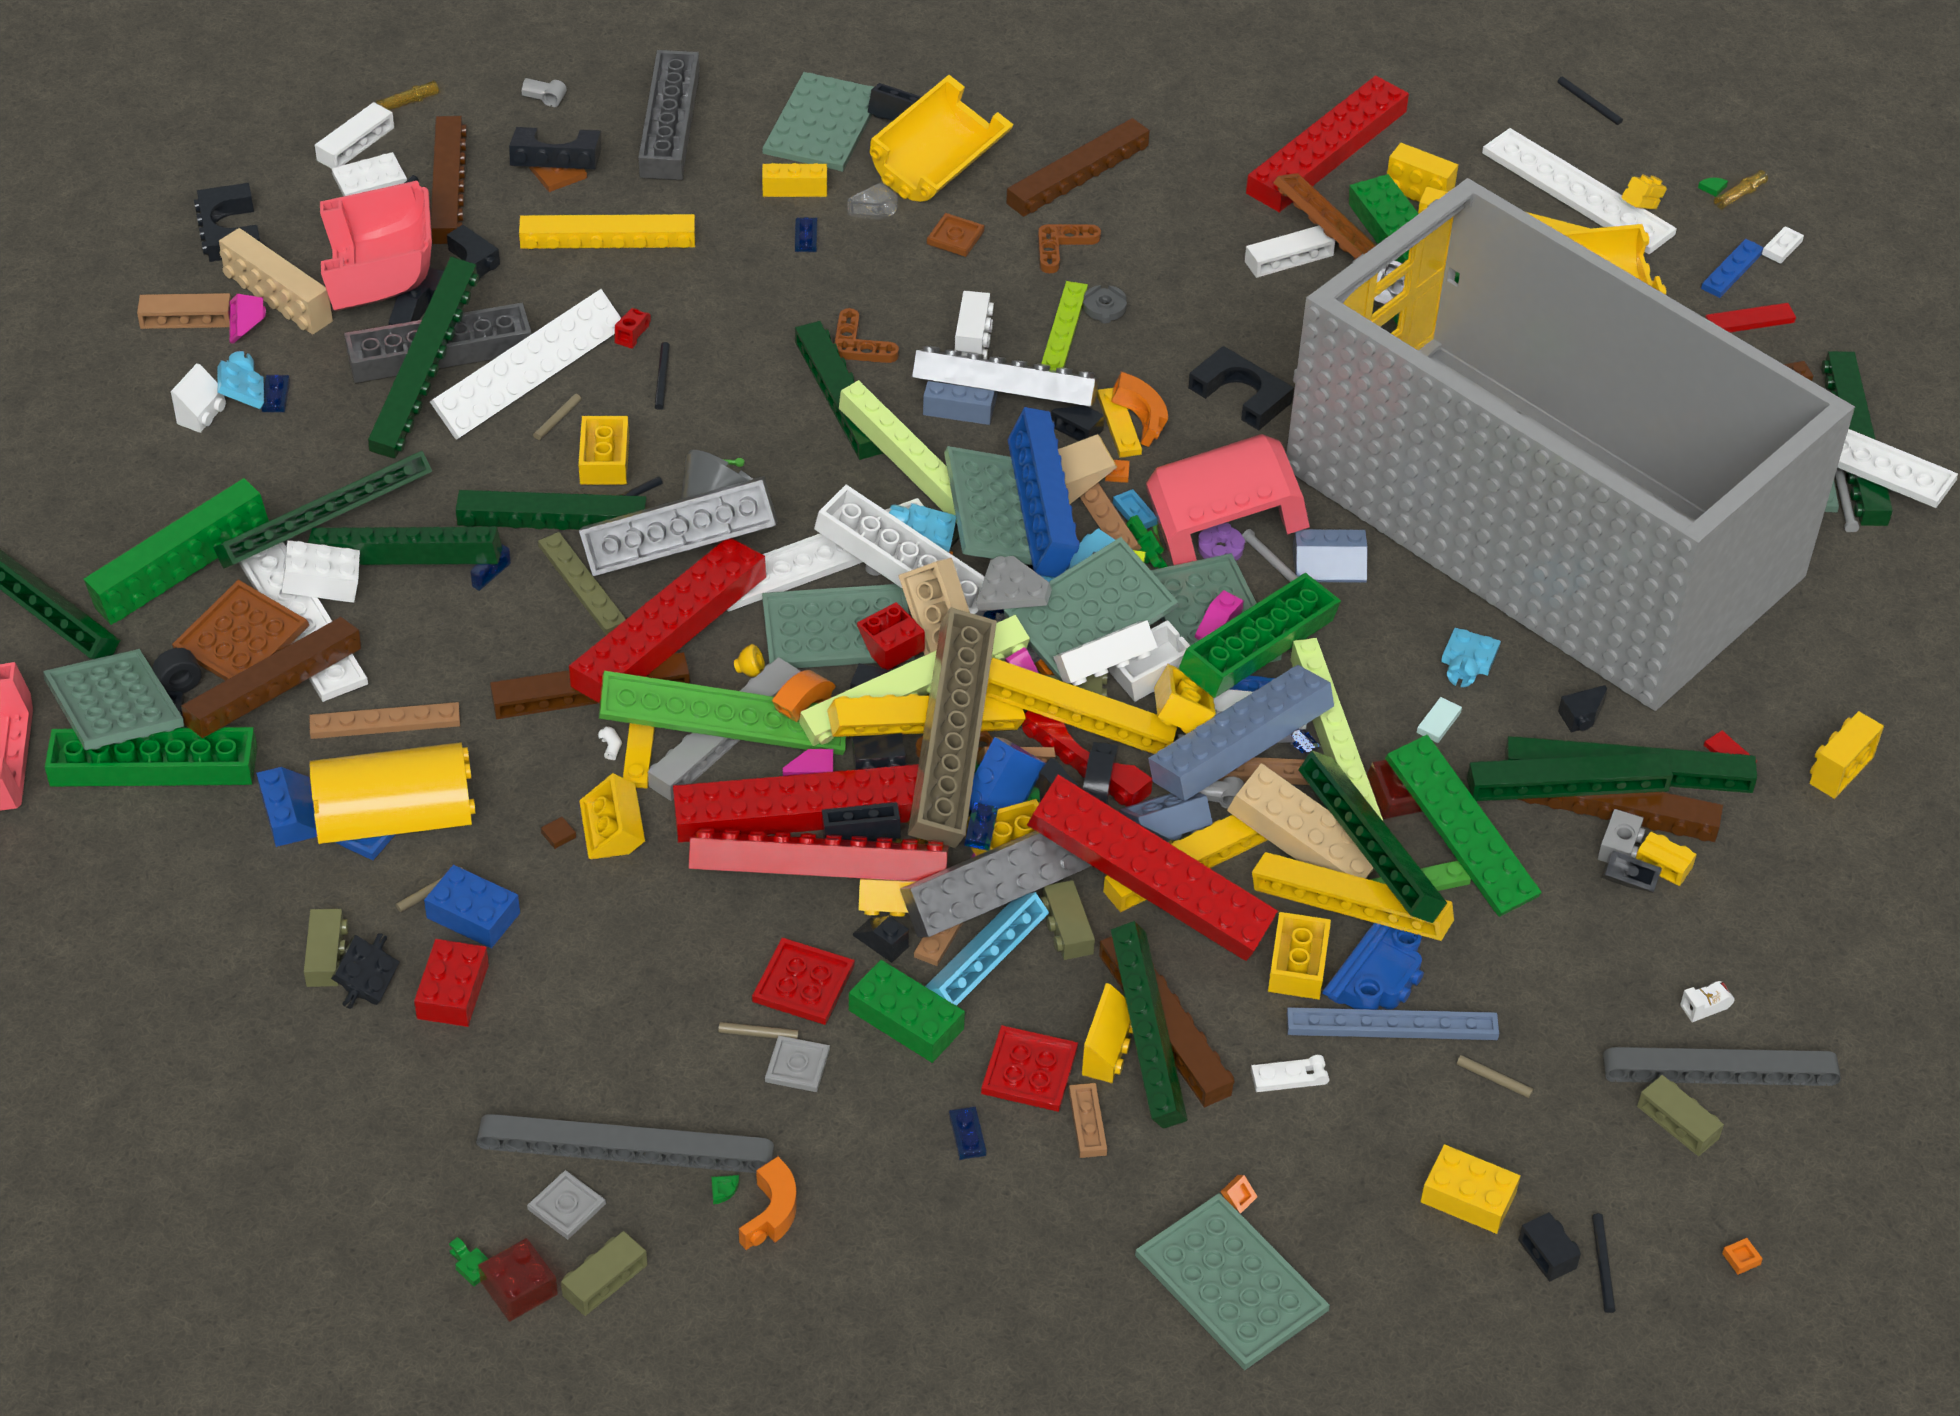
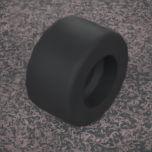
(177, 670)

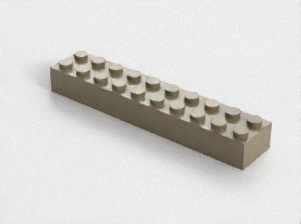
(952, 728)

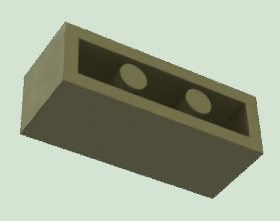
(1068, 920)
(324, 946)
(1680, 1115)
(603, 1273)

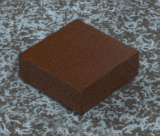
(558, 832)

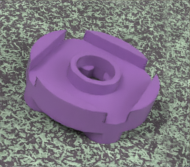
(1222, 533)

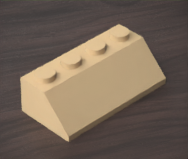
(930, 595)

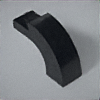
(1100, 770)

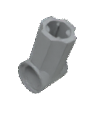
(549, 93)
(1223, 791)

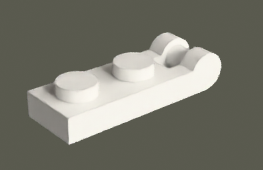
(1289, 1074)

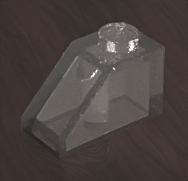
(873, 203)

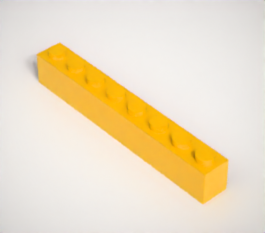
(607, 231)
(1078, 707)
(906, 715)
(1208, 846)
(1343, 895)

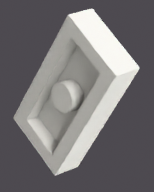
(1782, 245)

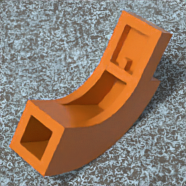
(1144, 402)
(801, 692)
(780, 1187)

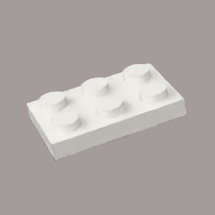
(369, 174)

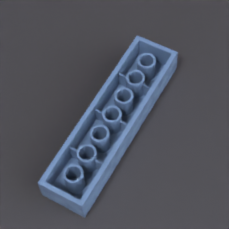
(1241, 732)

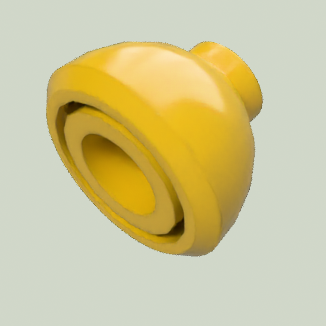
(750, 661)

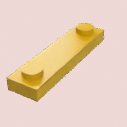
(1119, 425)
(638, 754)

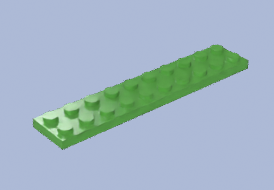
(702, 711)

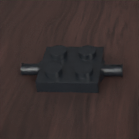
(365, 970)

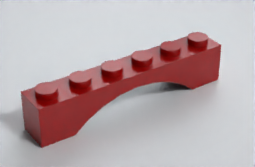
(1128, 782)

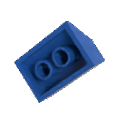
(1005, 775)
(288, 805)

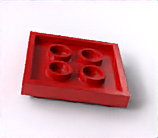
(803, 981)
(1029, 1068)

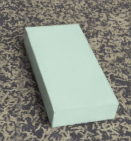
(1439, 719)

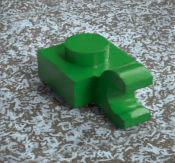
(1153, 548)
(468, 1261)

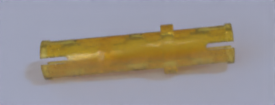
(417, 94)
(1746, 186)

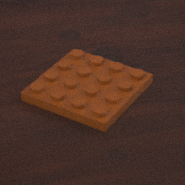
(240, 631)

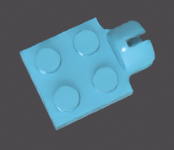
(240, 380)
(930, 523)
(1469, 656)

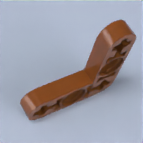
(1057, 237)
(851, 342)

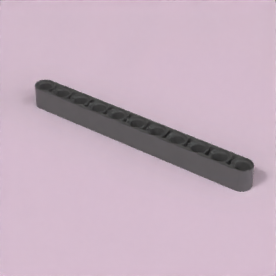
(624, 1142)

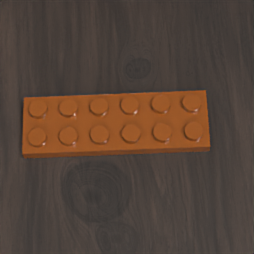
(1324, 214)

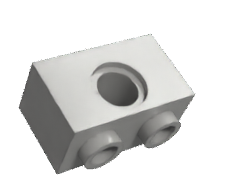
(1622, 835)

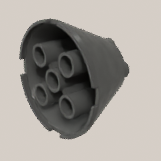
(707, 473)

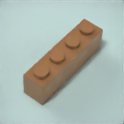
(184, 310)

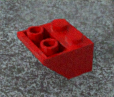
(892, 636)

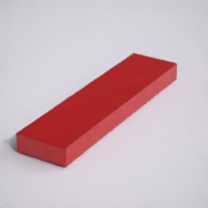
(1753, 317)

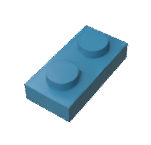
(1131, 504)

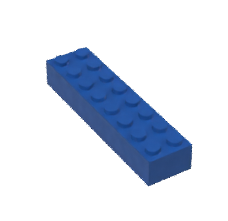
(1043, 493)

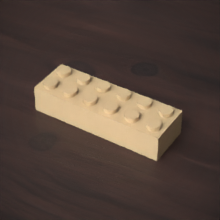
(275, 281)
(1297, 824)

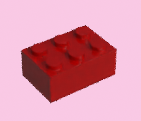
(451, 982)

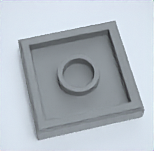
(797, 1063)
(566, 1204)

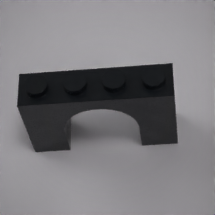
(579, 154)
(217, 204)
(470, 248)
(1228, 367)

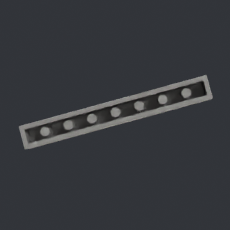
(701, 751)

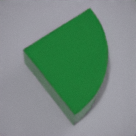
(1713, 185)
(1136, 527)
(723, 1187)

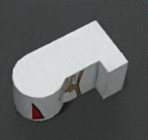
(1706, 1000)

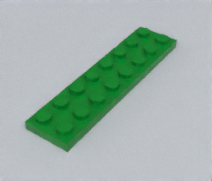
(1463, 825)

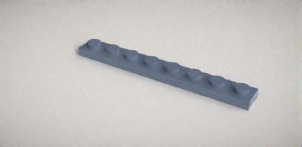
(1392, 1023)

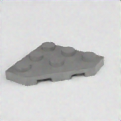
(1012, 585)

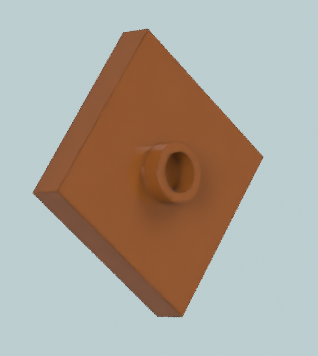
(557, 178)
(955, 234)

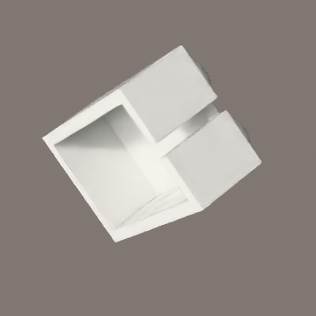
(974, 323)
(320, 571)
(1142, 675)

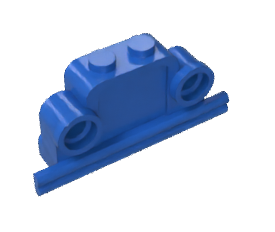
(1378, 970)

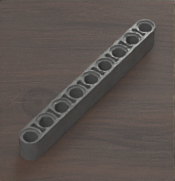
(1722, 1065)

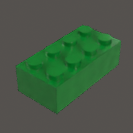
(906, 1011)

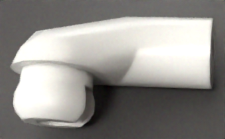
(614, 742)

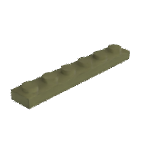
(581, 582)

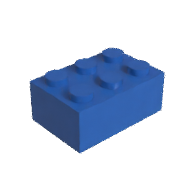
(472, 906)

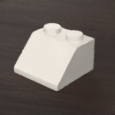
(197, 399)

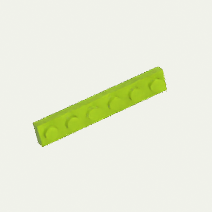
(1064, 325)

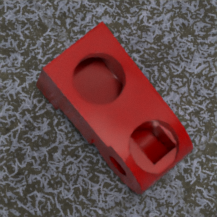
(631, 327)

